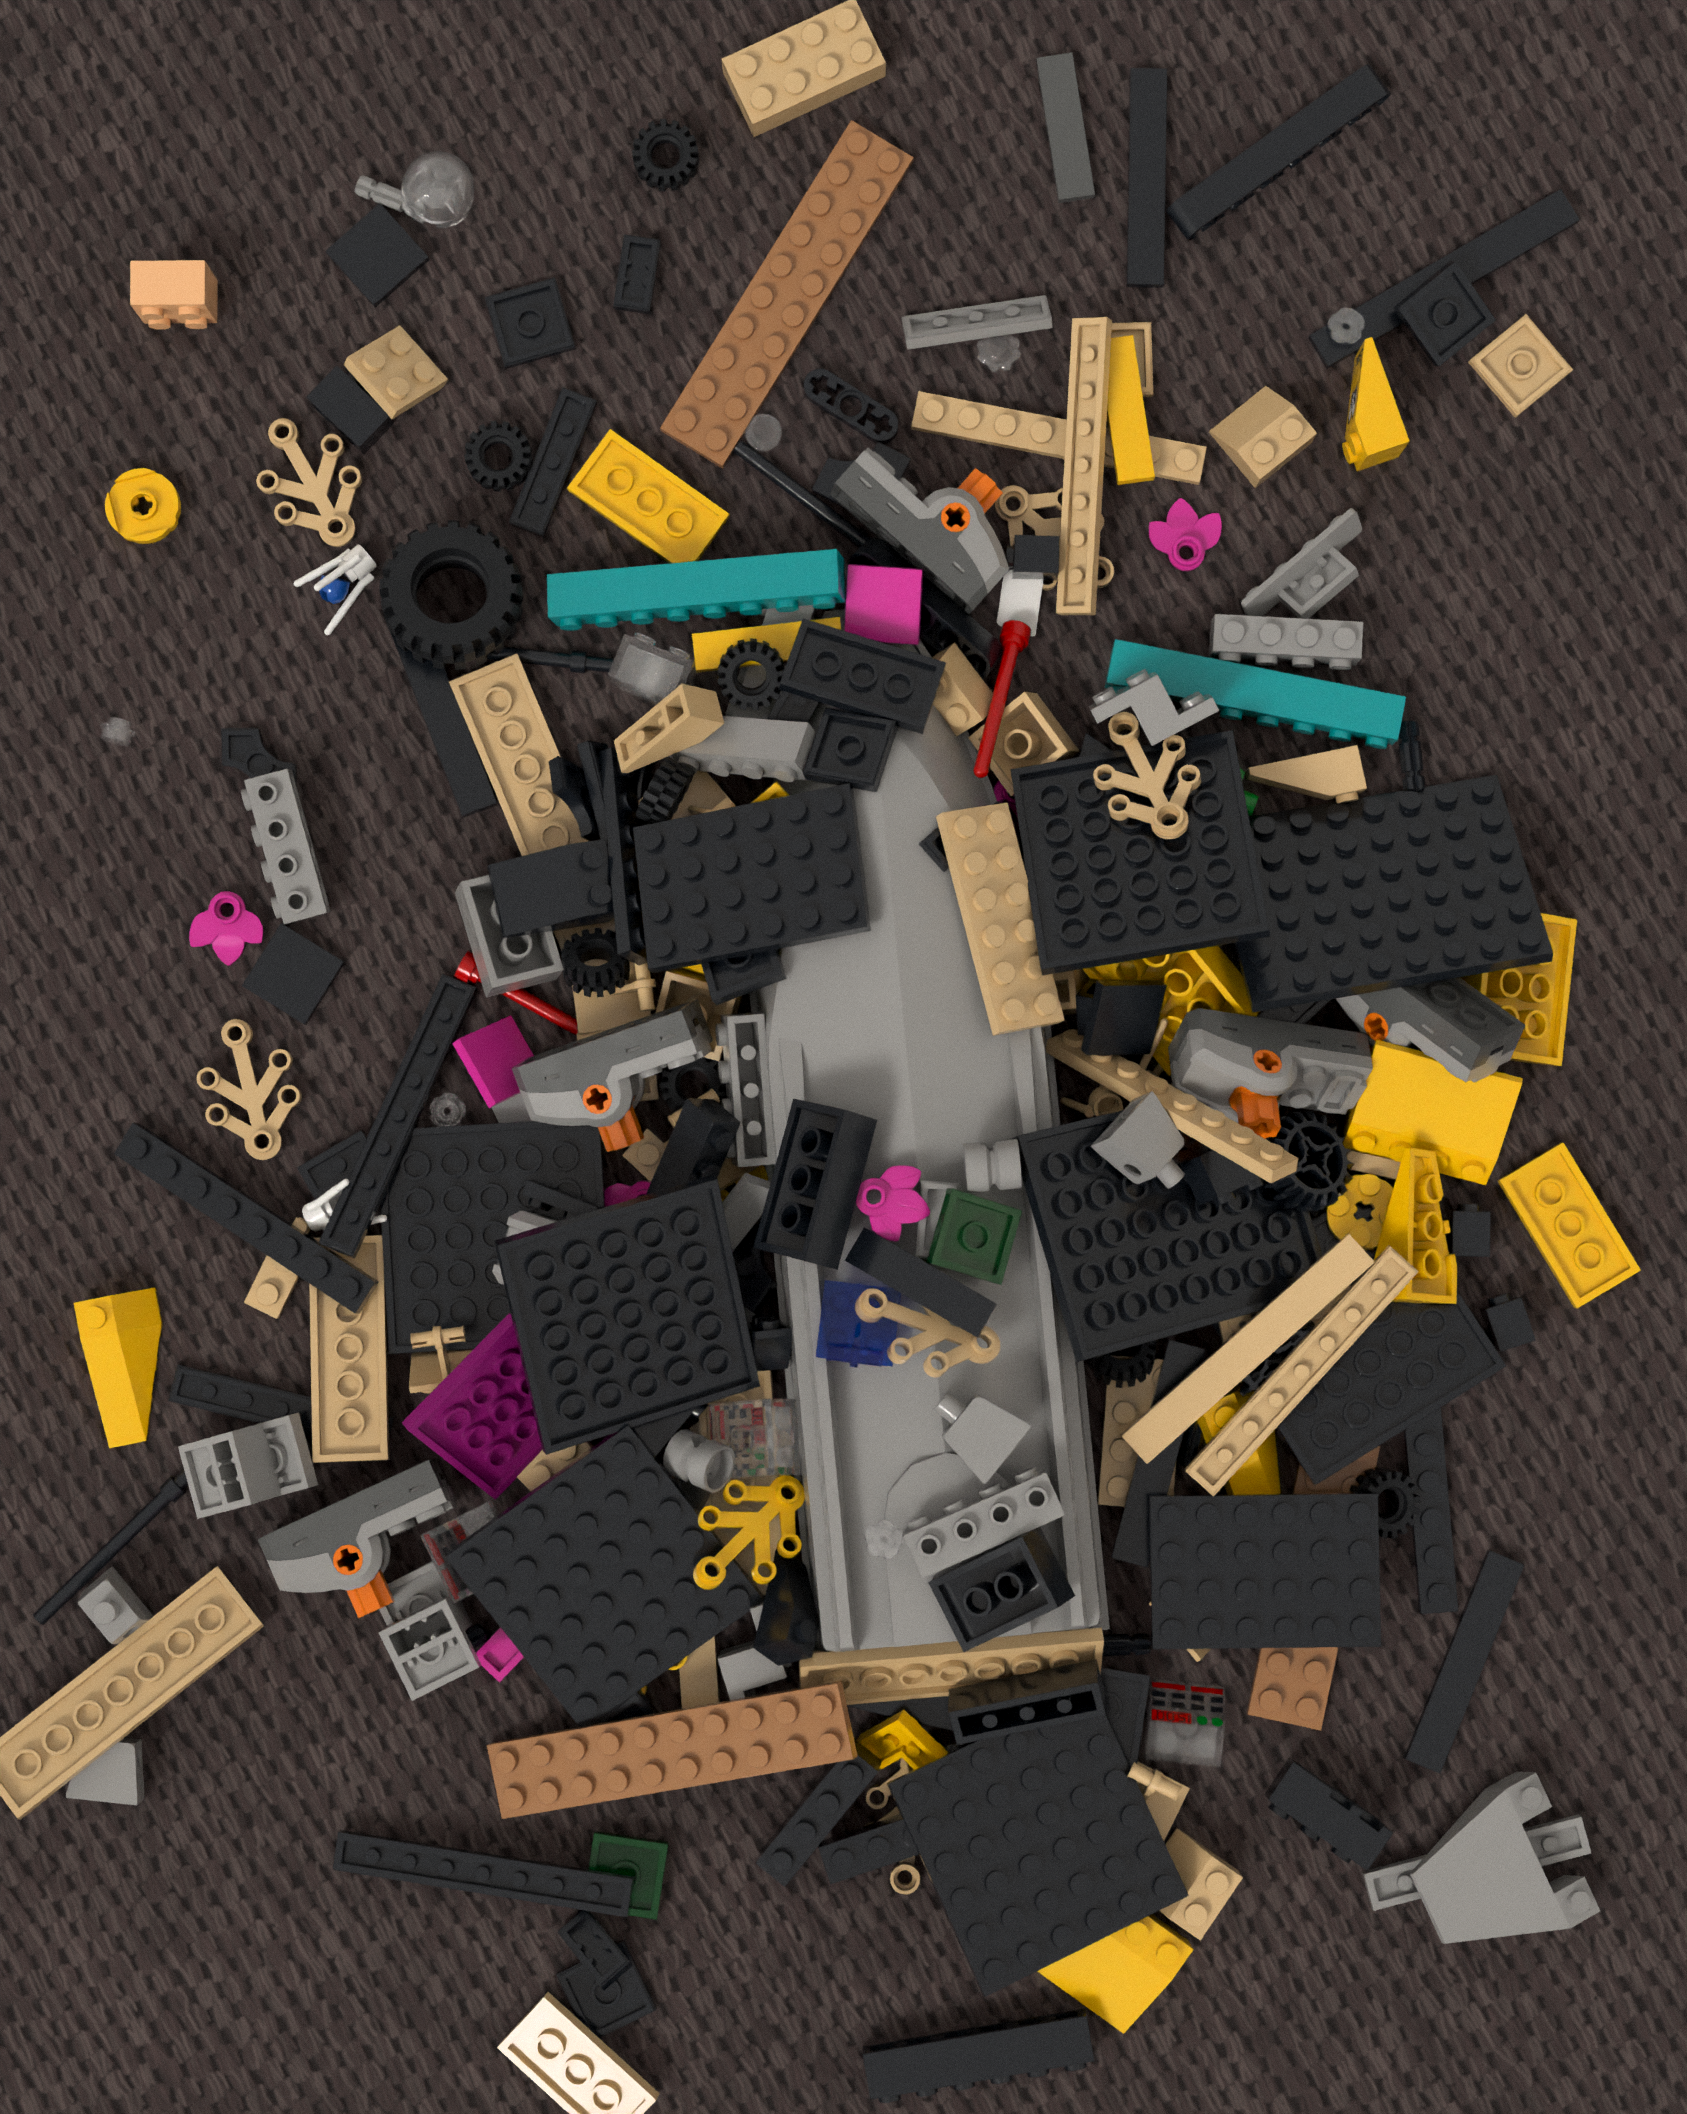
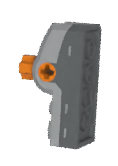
(957, 559)
(1442, 1019)
(1258, 1063)
(603, 1075)
(317, 1548)

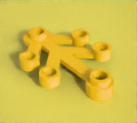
(754, 1526)

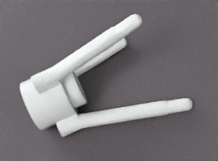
(354, 565)
(320, 1210)

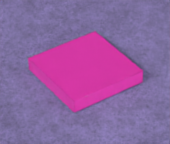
(884, 603)
(491, 1055)

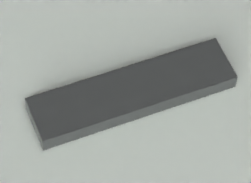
(1065, 127)

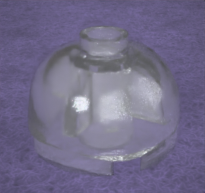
(438, 189)

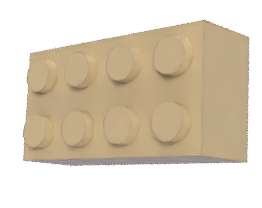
(804, 67)

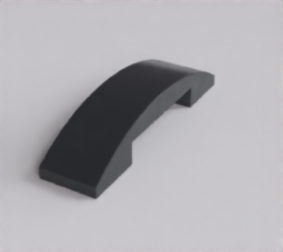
(921, 1282)

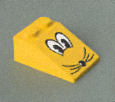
(1373, 420)

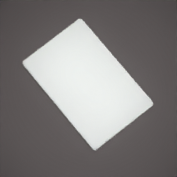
(1020, 601)

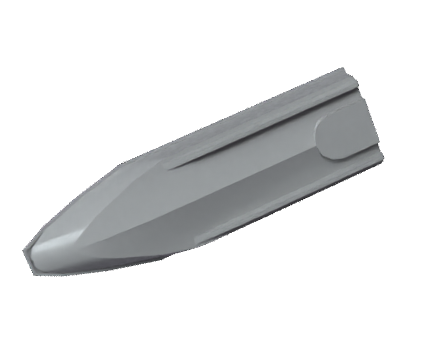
(904, 1037)

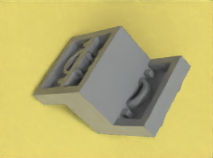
(1152, 706)
(248, 1465)
(426, 1632)
(746, 1667)

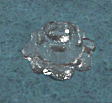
(999, 352)

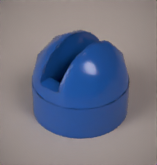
(335, 591)

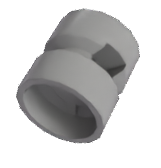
(992, 1166)
(699, 1460)

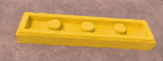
(1127, 415)
(712, 645)

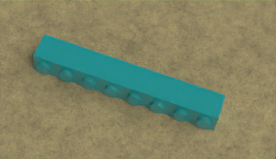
(696, 589)
(1265, 694)

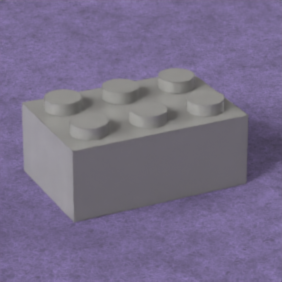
(501, 961)

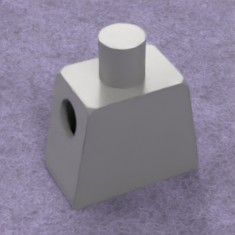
(1143, 1142)
(981, 1432)
(113, 1606)
(113, 1776)

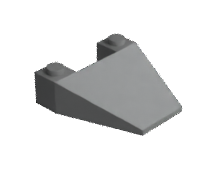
(1487, 1877)

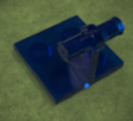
(846, 1336)

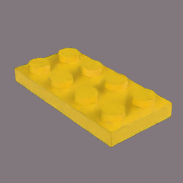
(647, 501)
(1569, 1225)

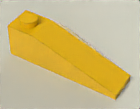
(1418, 1232)
(121, 1354)
(1260, 1470)

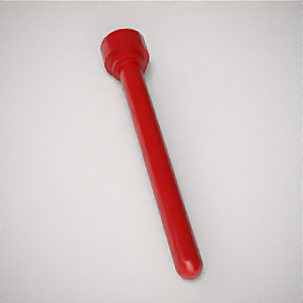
(1014, 639)
(468, 971)

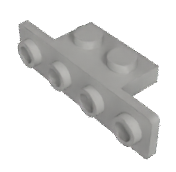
(1311, 575)

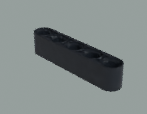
(943, 615)

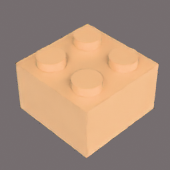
(173, 293)

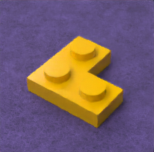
(902, 1738)

